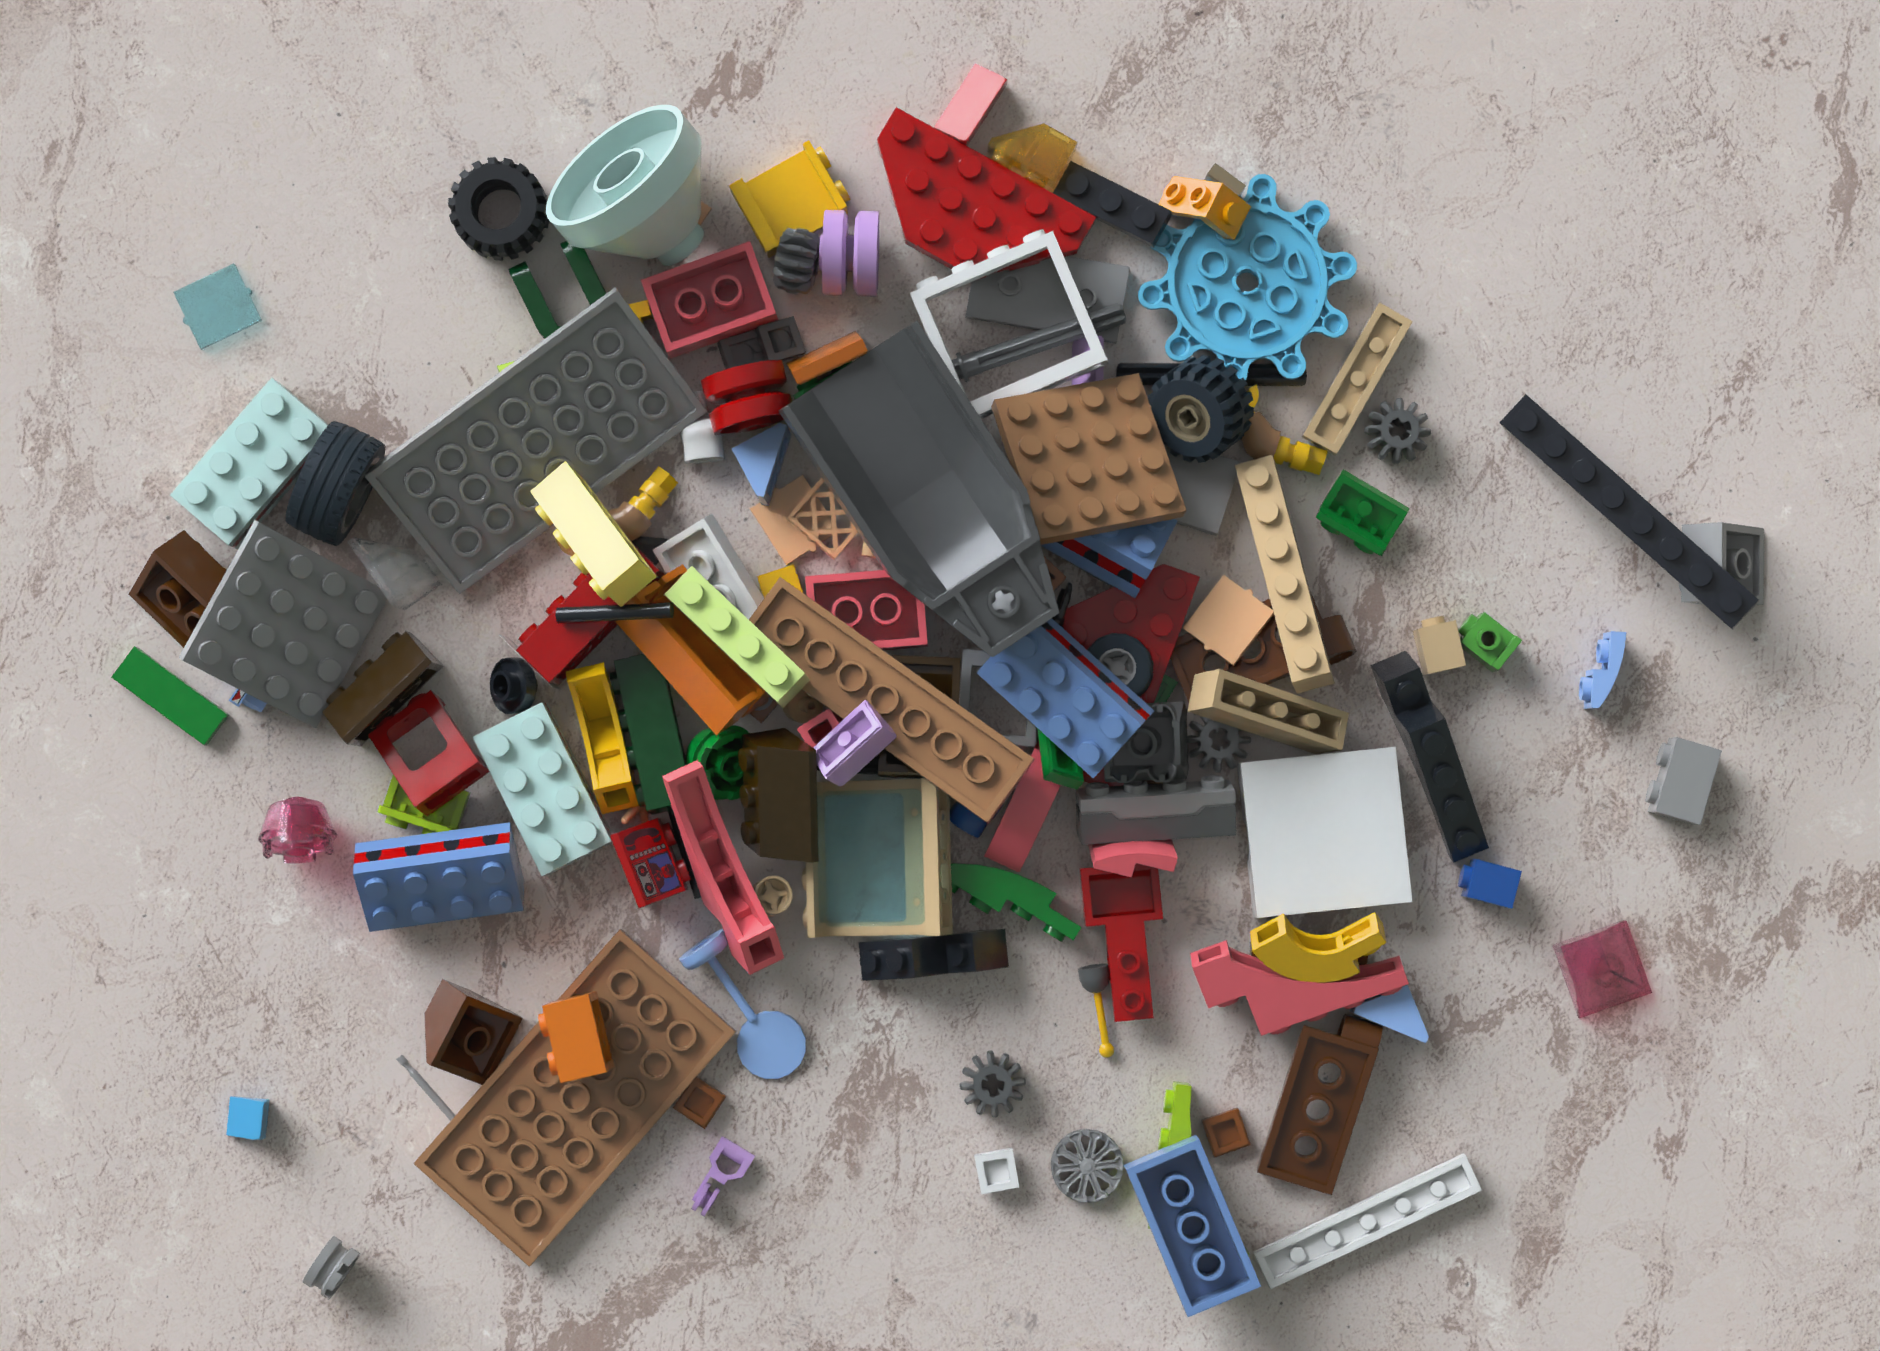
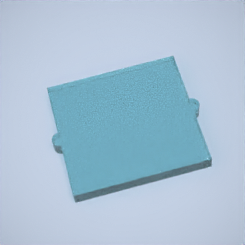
(217, 306)

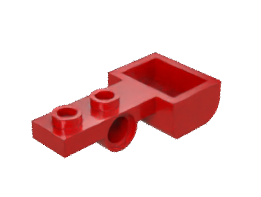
(1123, 907)

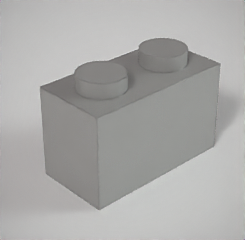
(1683, 780)

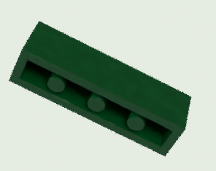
(652, 728)

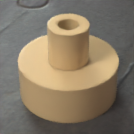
(802, 708)

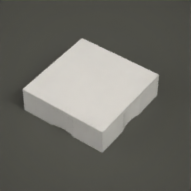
(1324, 832)

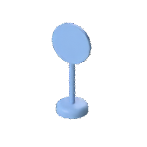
(769, 1041)

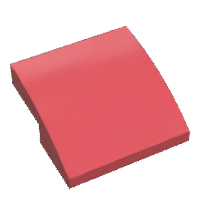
(1122, 856)

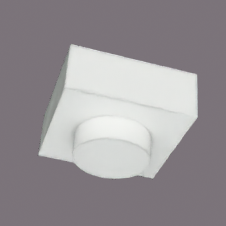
(996, 1170)

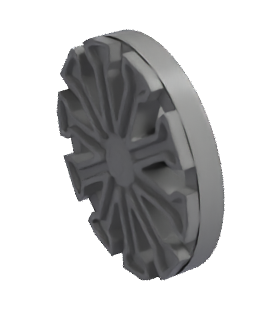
(1087, 1165)

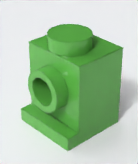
(1489, 656)

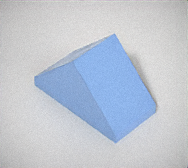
(762, 459)
(1395, 1012)

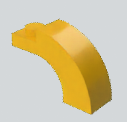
(1314, 956)

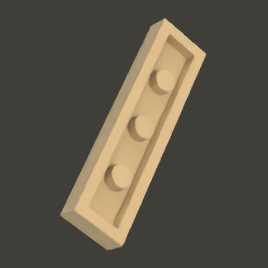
(1357, 379)

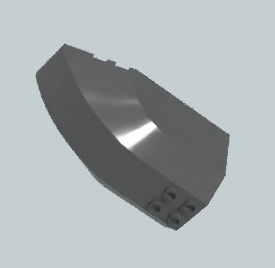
(929, 489)

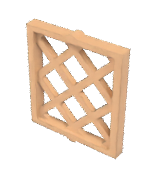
(812, 535)

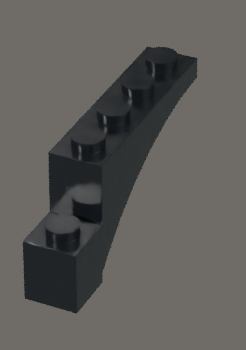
(1432, 754)

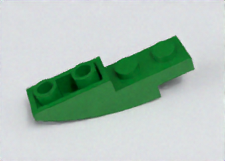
(993, 886)

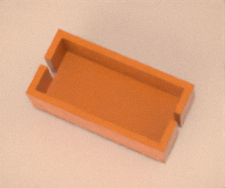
(692, 661)

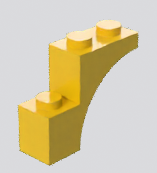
(603, 738)

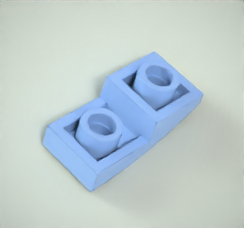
(1599, 682)

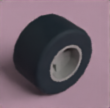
(1122, 650)

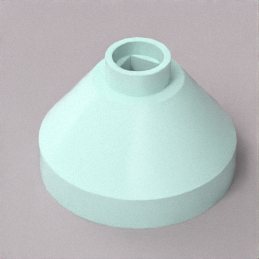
(634, 189)

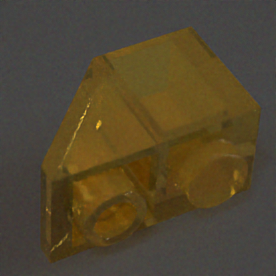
(1035, 151)

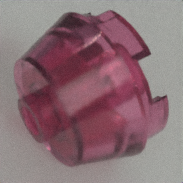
(297, 830)

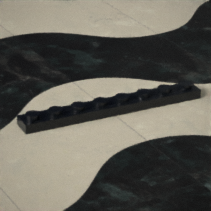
(1629, 512)

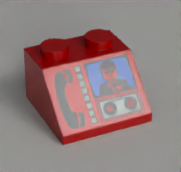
(651, 862)

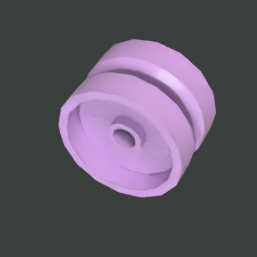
(849, 253)

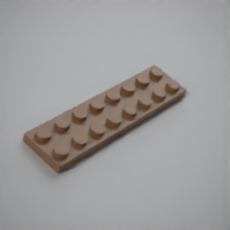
(931, 729)

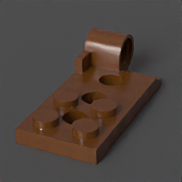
(1271, 663)
(1355, 1053)

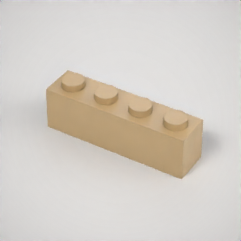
(1268, 711)

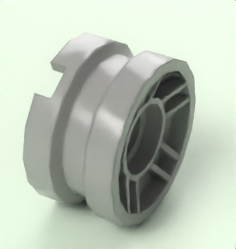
(331, 1267)

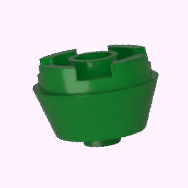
(719, 759)

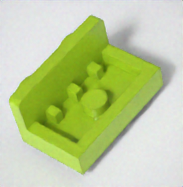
(402, 812)

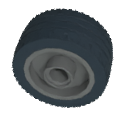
(334, 483)

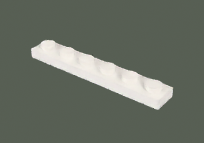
(1367, 1221)

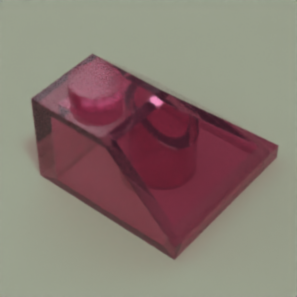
(1602, 968)

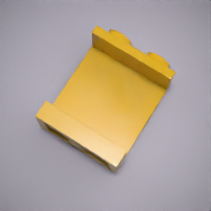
(790, 197)

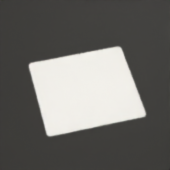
(514, 647)

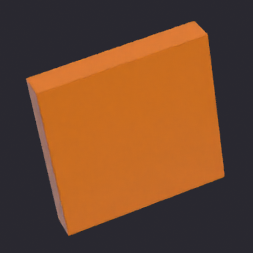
(827, 357)

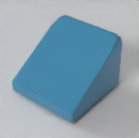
(248, 1117)

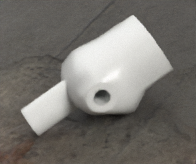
(699, 439)

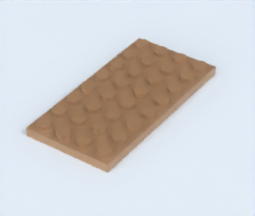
(540, 1148)

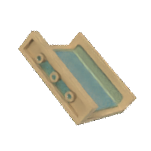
(880, 861)

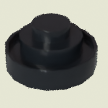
(513, 685)

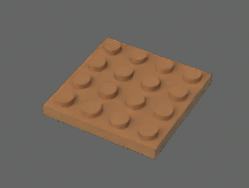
(1089, 458)

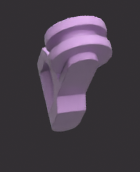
(705, 1198)

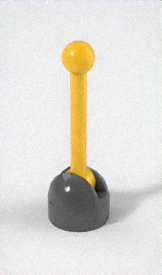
(1094, 980)

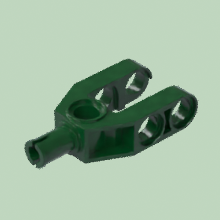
(534, 297)

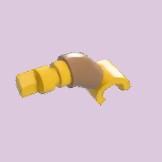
(1264, 440)
(636, 514)

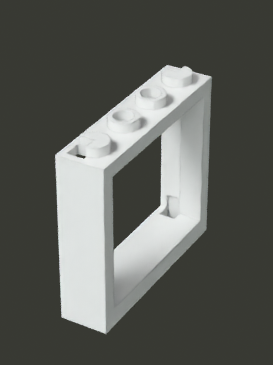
(999, 259)

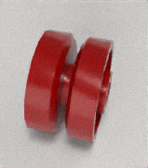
(746, 396)

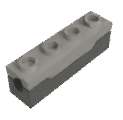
(1155, 810)

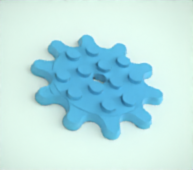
(1257, 323)

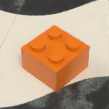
(576, 1037)

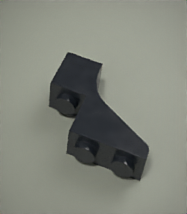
(933, 955)

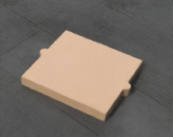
(784, 535)
(1228, 620)

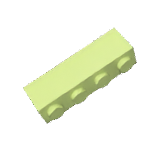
(737, 637)

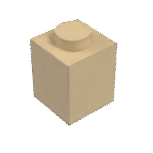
(1438, 645)

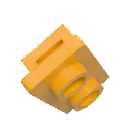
(1206, 201)

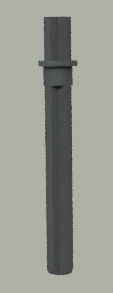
(1035, 342)

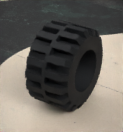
(481, 182)

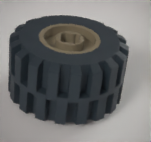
(1201, 408)

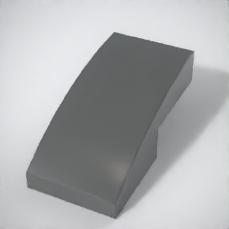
(767, 342)

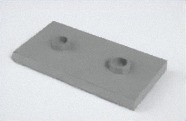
(1037, 299)

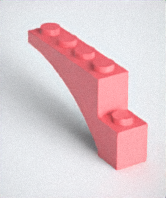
(719, 870)
(1282, 1001)

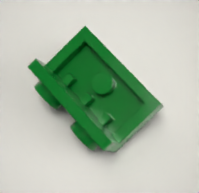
(1361, 513)

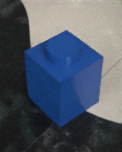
(1489, 883)

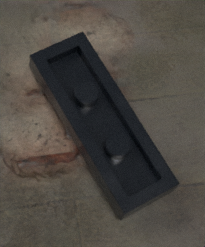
(1113, 204)

